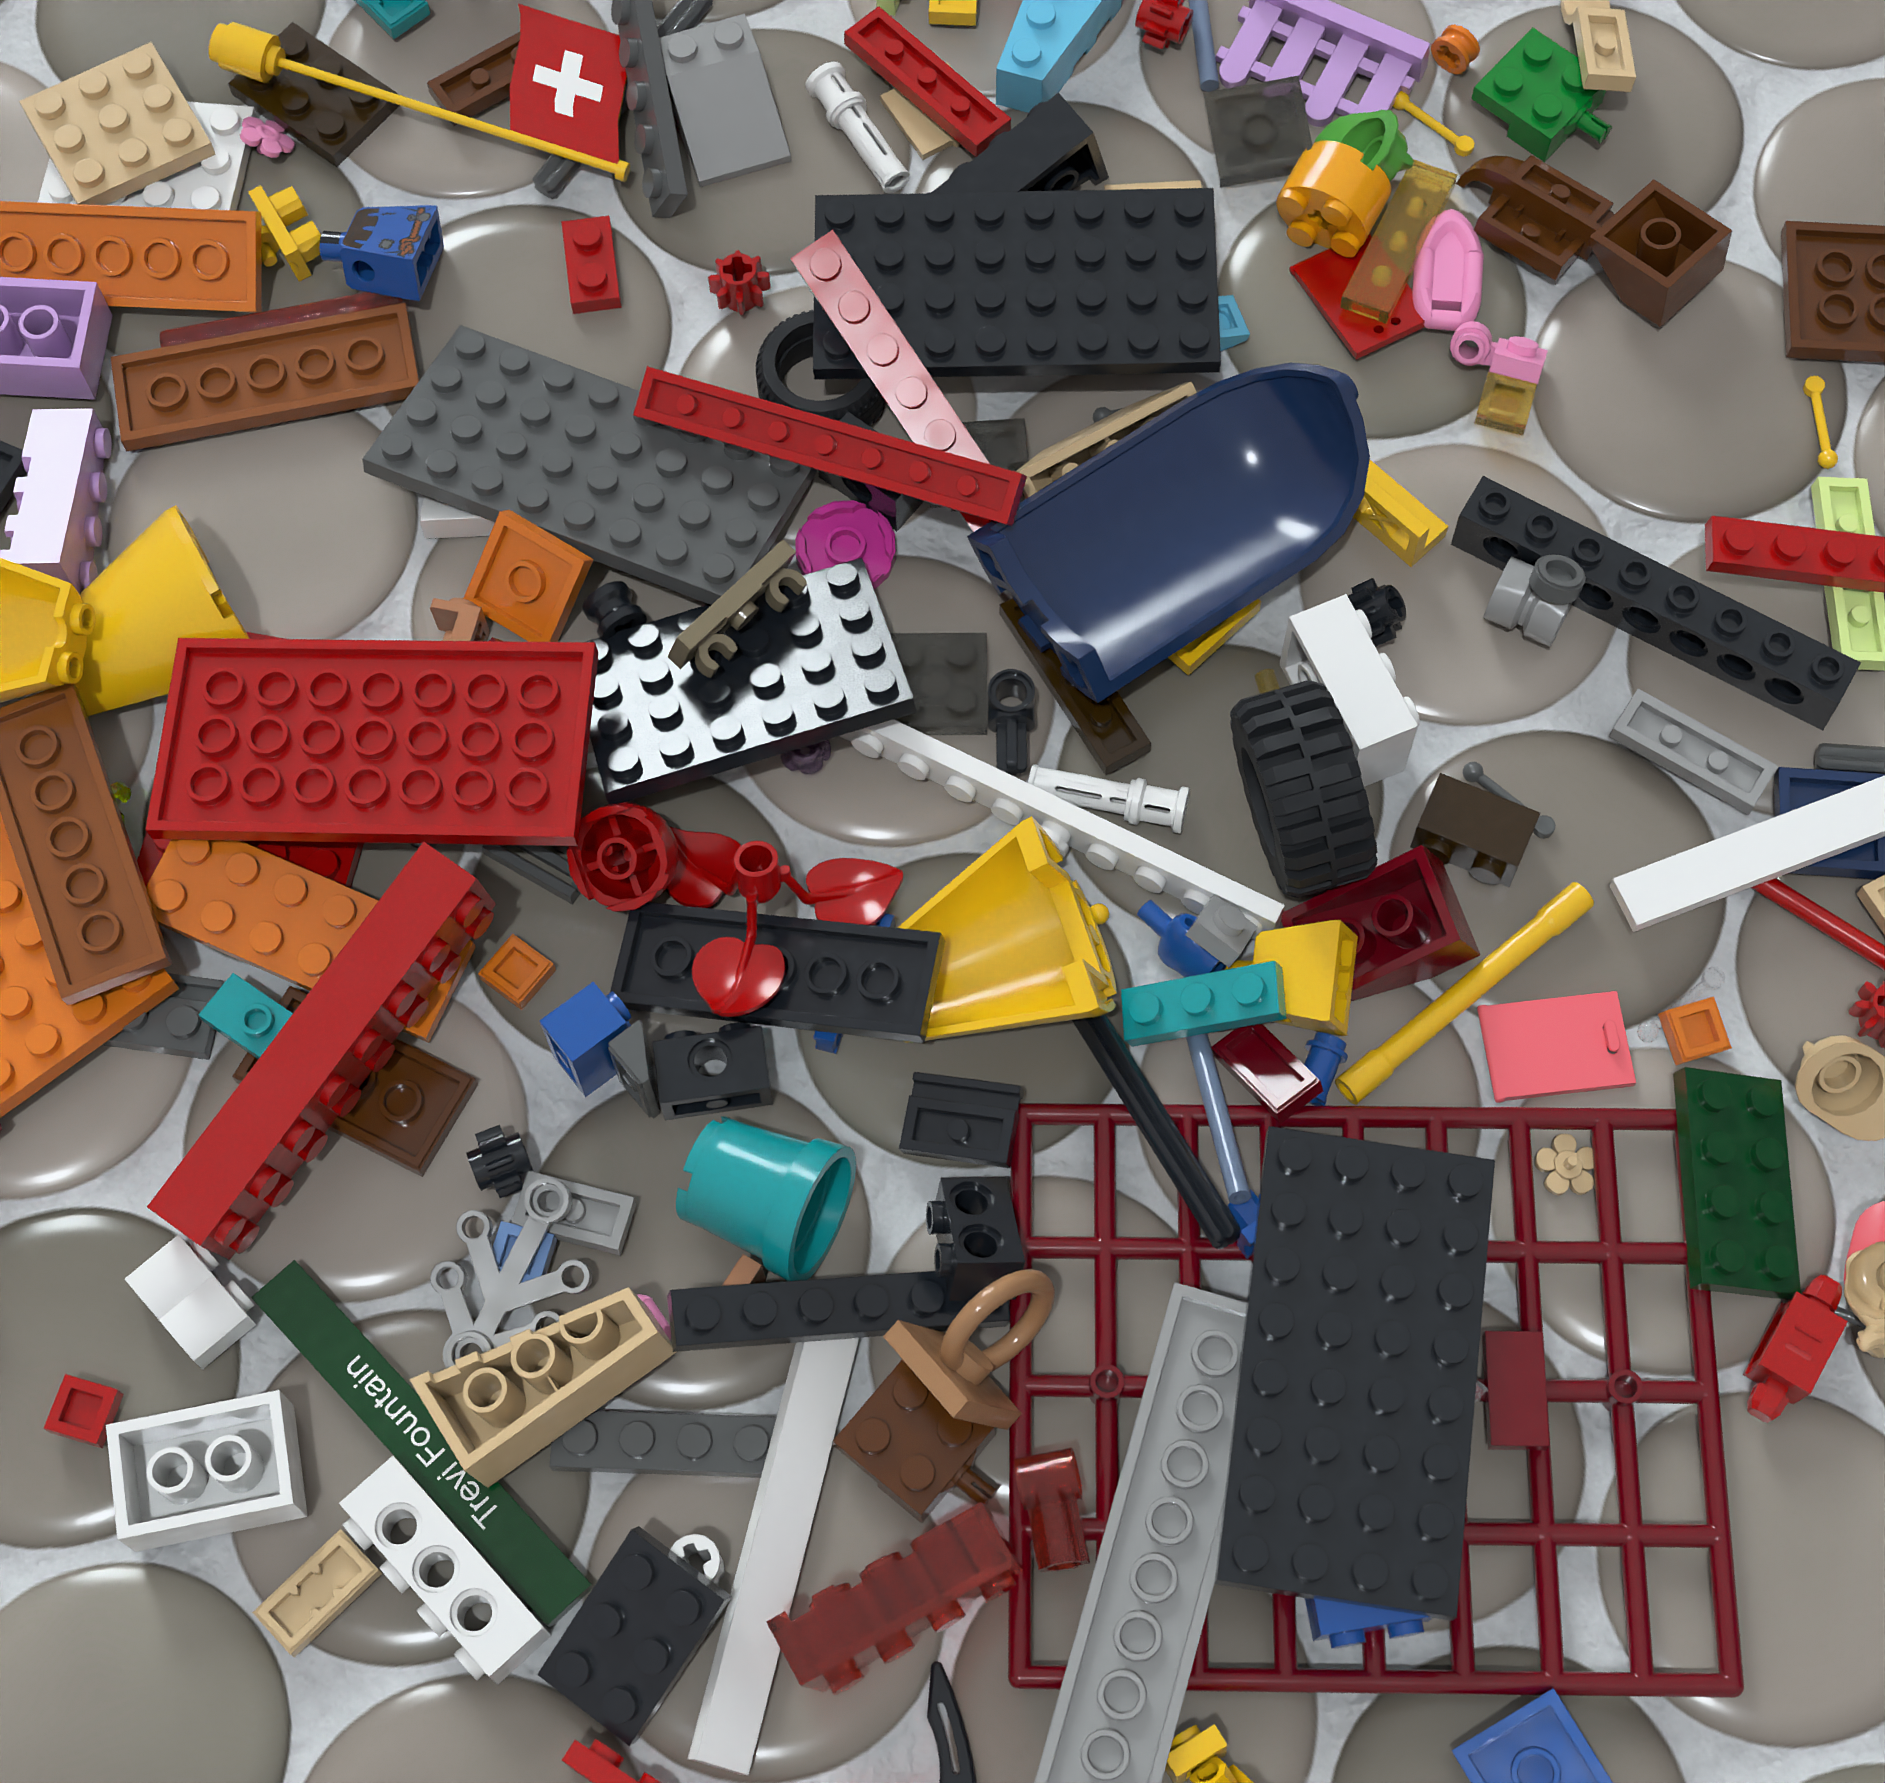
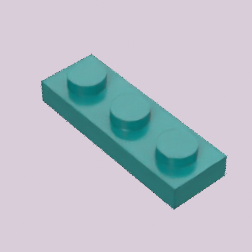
(1203, 1003)

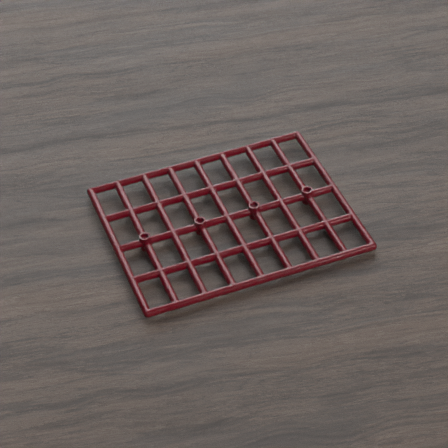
(1616, 1394)

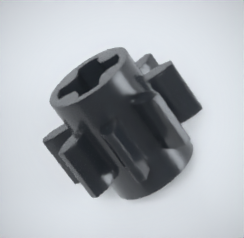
(1382, 607)
(499, 1161)

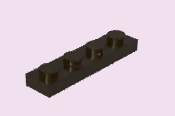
(1105, 726)

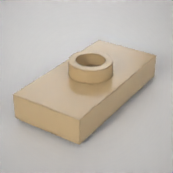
(317, 1593)

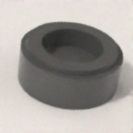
(1557, 579)

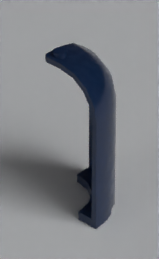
(1182, 521)

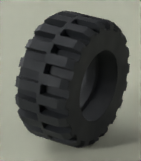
(1304, 788)

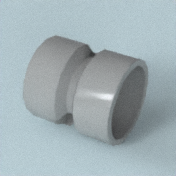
(1517, 604)

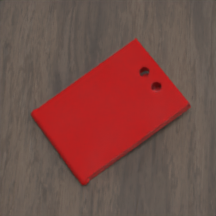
(1325, 280)

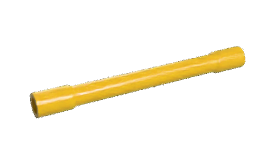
(1381, 1062)

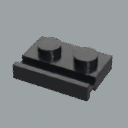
(961, 1120)

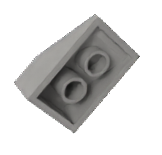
(723, 100)

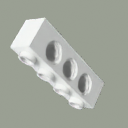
(394, 1495)

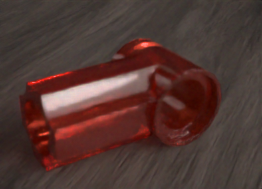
(1051, 1493)

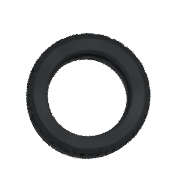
(789, 345)

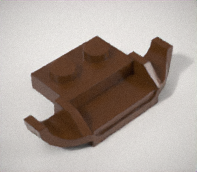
(1537, 212)

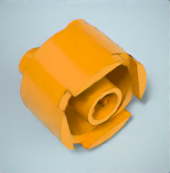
(1332, 198)

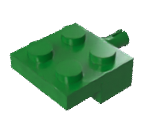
(1541, 96)

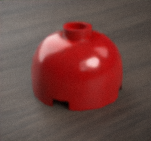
(623, 856)

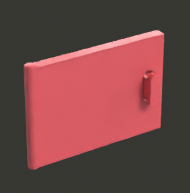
(1556, 1046)

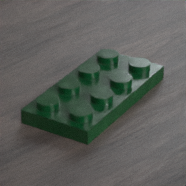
(1736, 1184)

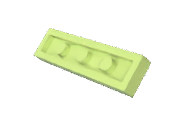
(1853, 614)

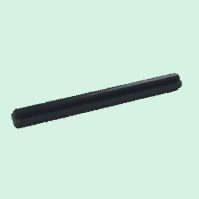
(1159, 1131)

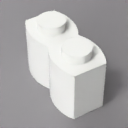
(191, 1300)

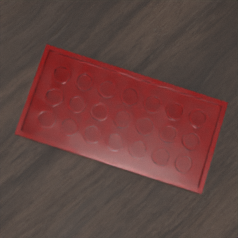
(375, 741)

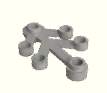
(503, 1288)

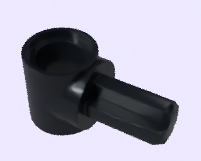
(1011, 722)

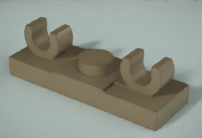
(736, 609)

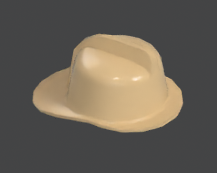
(1844, 1086)

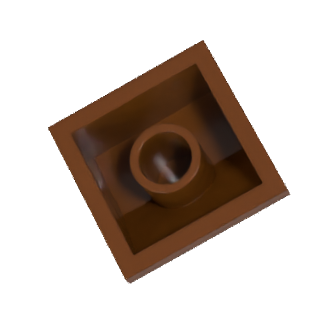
(1660, 251)

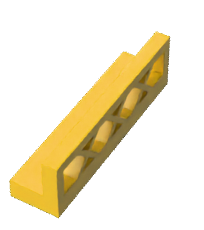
(1398, 517)

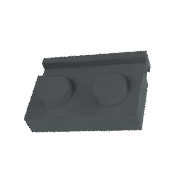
(174, 1023)

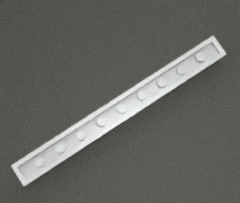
(1097, 838)

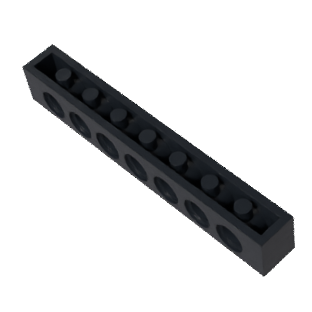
(1662, 605)

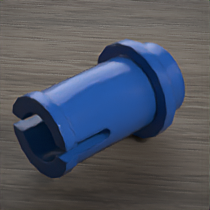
(1323, 1061)

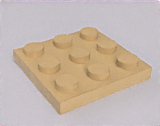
(117, 127)

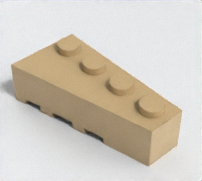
(541, 1383)

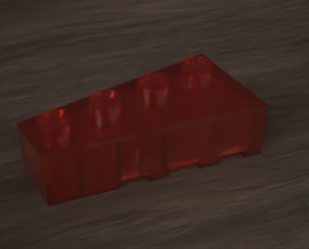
(897, 1601)

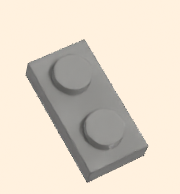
(595, 1220)

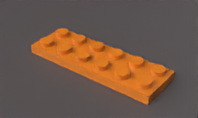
(138, 252)
(269, 914)

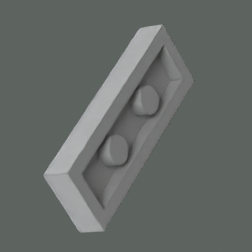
(1693, 751)

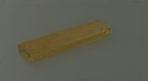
(1398, 241)

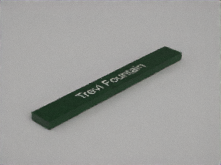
(408, 1431)

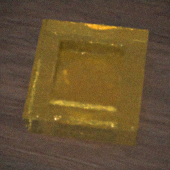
(1505, 403)

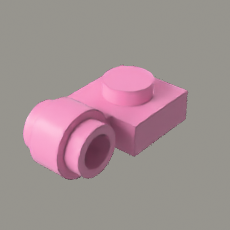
(1512, 357)

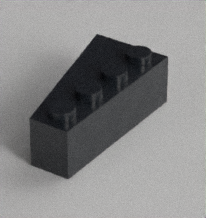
(1041, 153)

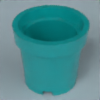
(769, 1194)

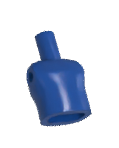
(1174, 946)

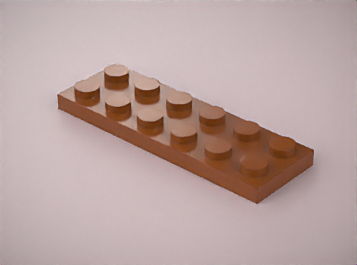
(264, 376)
(74, 848)

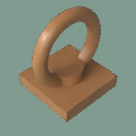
(957, 1368)

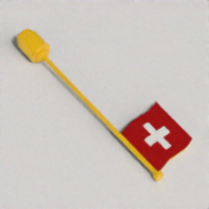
(562, 85)

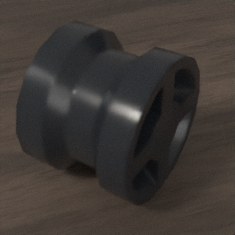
(612, 609)

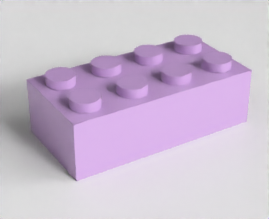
(52, 337)

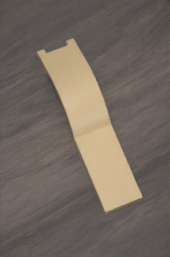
(1601, 44)

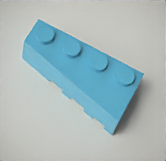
(1046, 46)

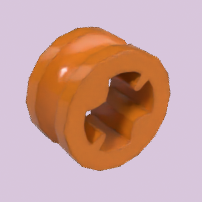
(1455, 49)

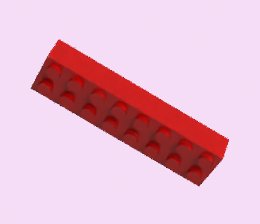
(325, 1054)

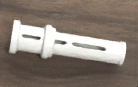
(848, 112)
(1133, 800)

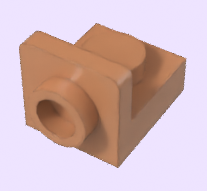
(460, 620)

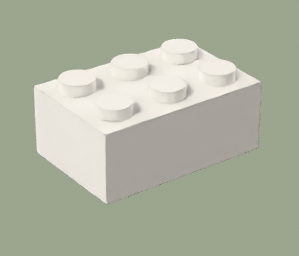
(1336, 649)
(206, 1471)

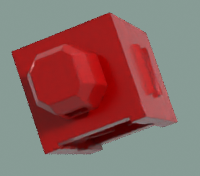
(1794, 1348)

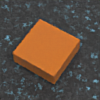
(517, 971)
(1694, 1031)

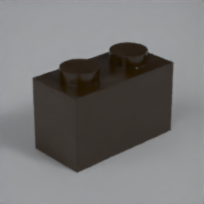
(1475, 830)

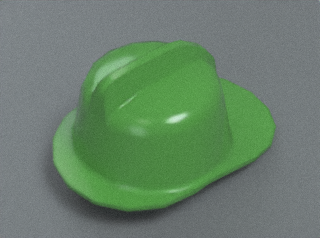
(1375, 136)

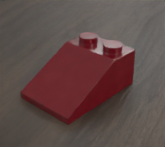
(1403, 922)

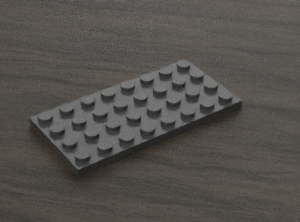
(565, 452)

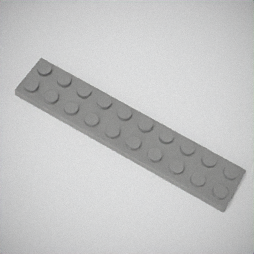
(1154, 1557)

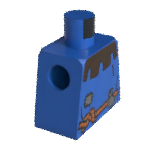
(388, 249)

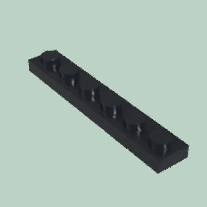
(812, 1310)

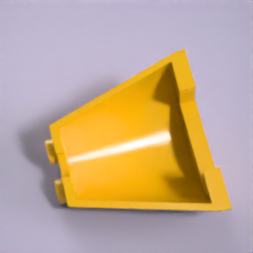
(142, 607)
(40, 631)
(1015, 942)

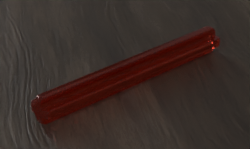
(275, 317)

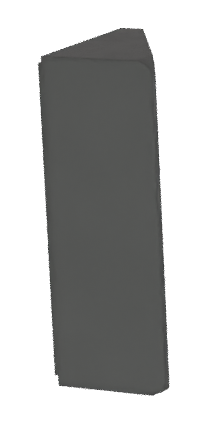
(635, 1067)

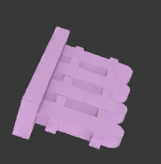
(1334, 33)

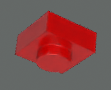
(83, 1410)

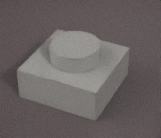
(1221, 930)

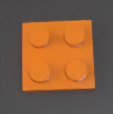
(527, 579)

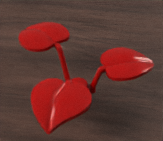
(742, 975)

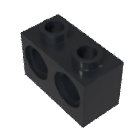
(973, 1234)

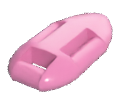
(1448, 273)

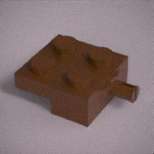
(915, 1445)

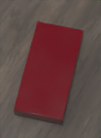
(1267, 1070)
(1515, 1390)

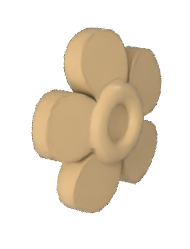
(1566, 1167)

